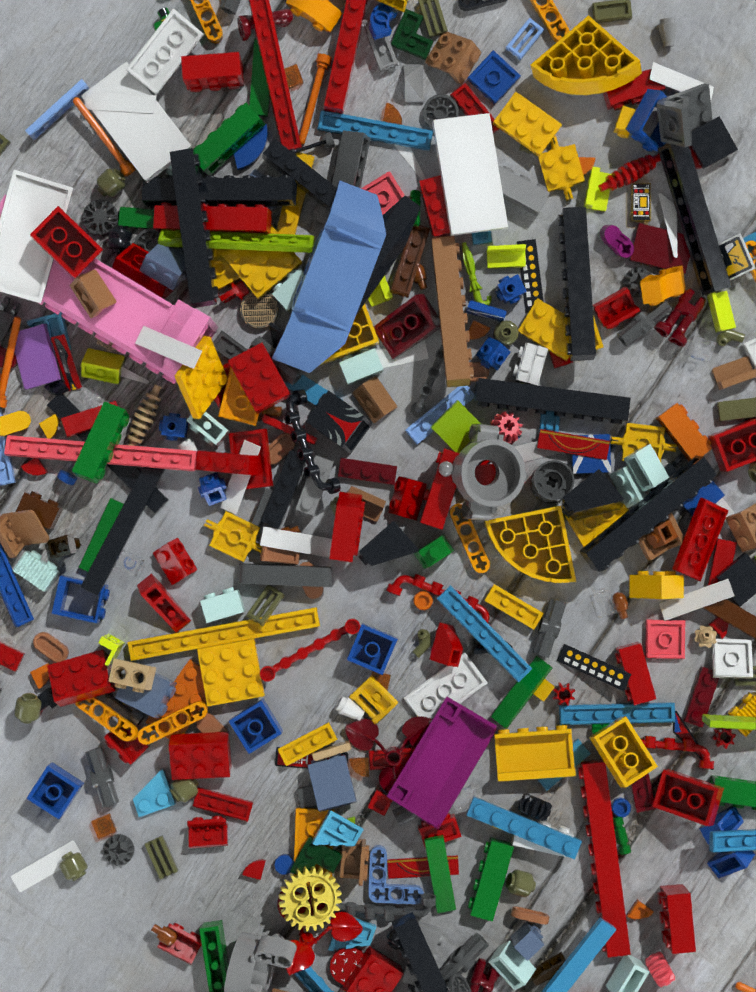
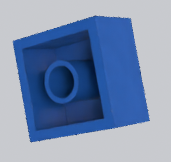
(372, 648)
(255, 726)
(55, 790)

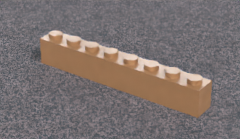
(450, 311)

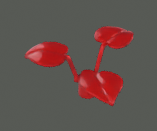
(343, 929)

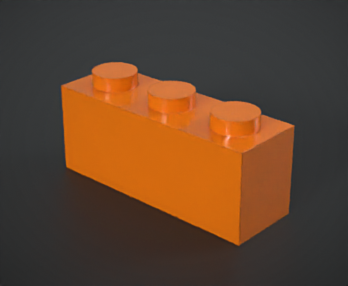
(684, 431)

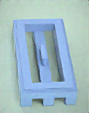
(514, 52)

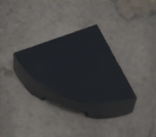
(57, 387)

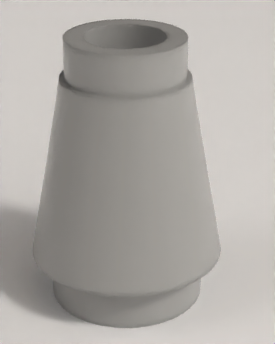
(667, 31)

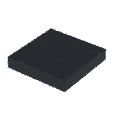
(712, 142)
(741, 578)

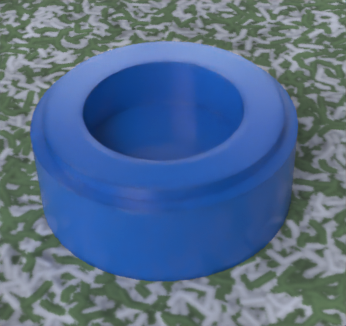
(67, 477)
(620, 807)
(283, 864)

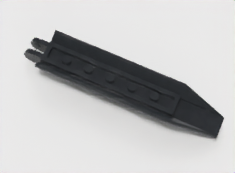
(398, 226)

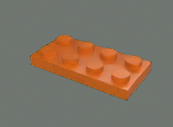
(188, 690)

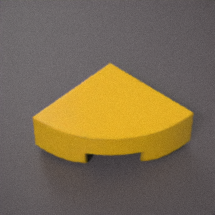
(50, 426)

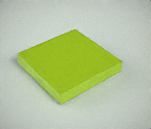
(454, 426)

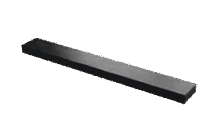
(128, 474)
(121, 530)

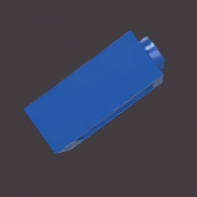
(640, 118)
(61, 595)

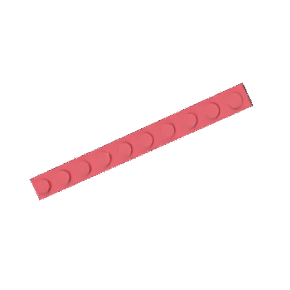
(122, 454)

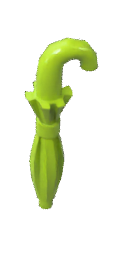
(469, 265)

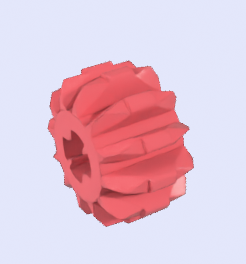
(511, 424)
(660, 969)

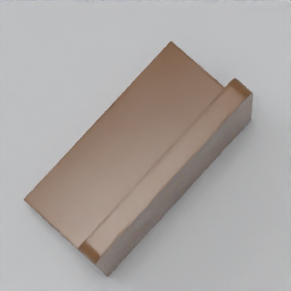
(92, 293)
(733, 373)
(374, 399)
(373, 504)

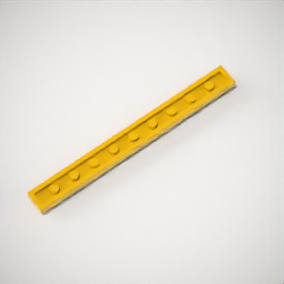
(222, 634)

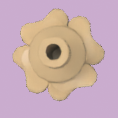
(705, 636)

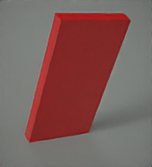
(700, 539)

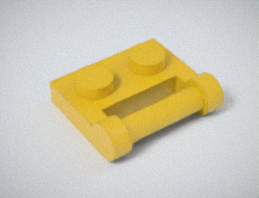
(377, 696)

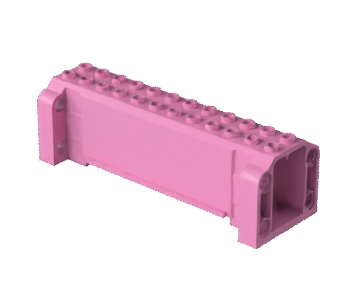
(126, 318)

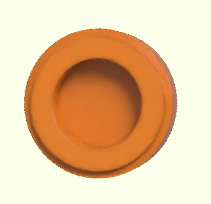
(423, 600)

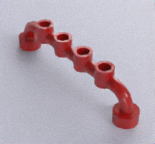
(435, 588)
(268, 672)
(686, 745)

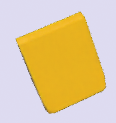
(544, 690)

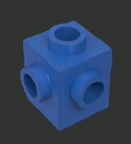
(513, 283)
(492, 354)
(180, 429)
(212, 488)

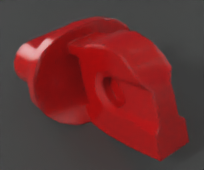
(238, 289)

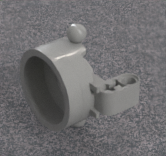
(509, 475)
(254, 962)

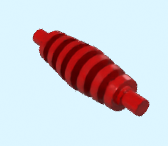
(630, 172)

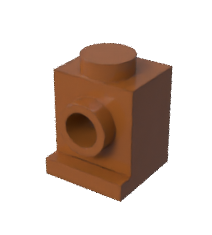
(657, 537)

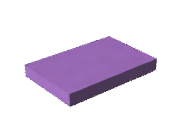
(36, 357)

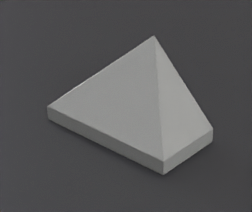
(413, 83)

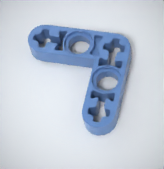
(381, 883)

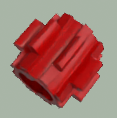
(564, 699)
(727, 741)

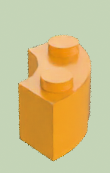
(319, 12)
(662, 286)

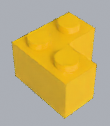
(656, 586)

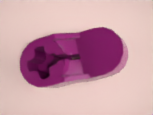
(616, 241)

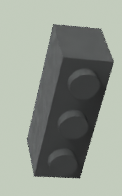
(351, 158)

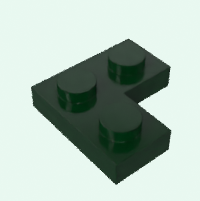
(407, 37)
(316, 854)

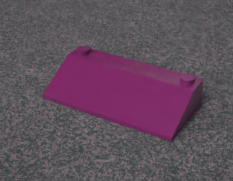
(442, 762)

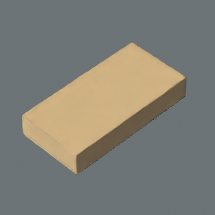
(331, 750)

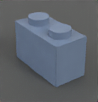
(527, 940)

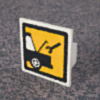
(736, 256)

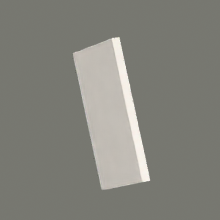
(141, 136)
(470, 174)
(22, 260)

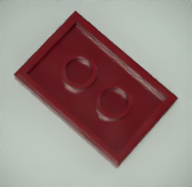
(654, 248)

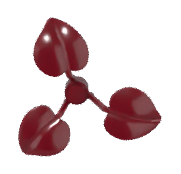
(363, 735)

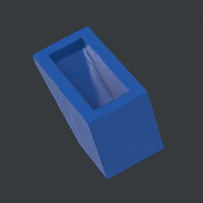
(725, 820)
(730, 862)

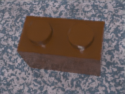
(46, 511)

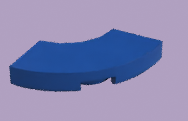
(380, 19)
(252, 149)

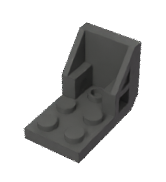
(682, 113)

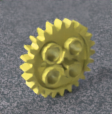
(327, 895)

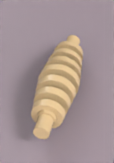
(144, 417)

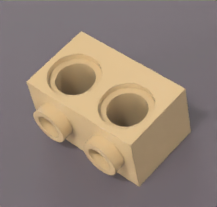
(132, 671)

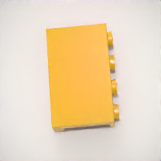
(534, 753)

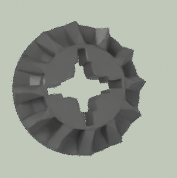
(631, 276)
(125, 844)

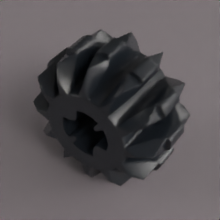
(535, 807)

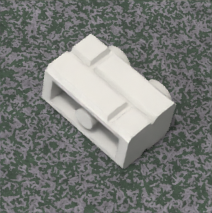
(530, 364)

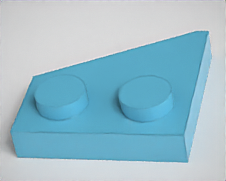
(154, 795)

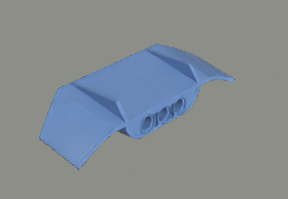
(333, 279)

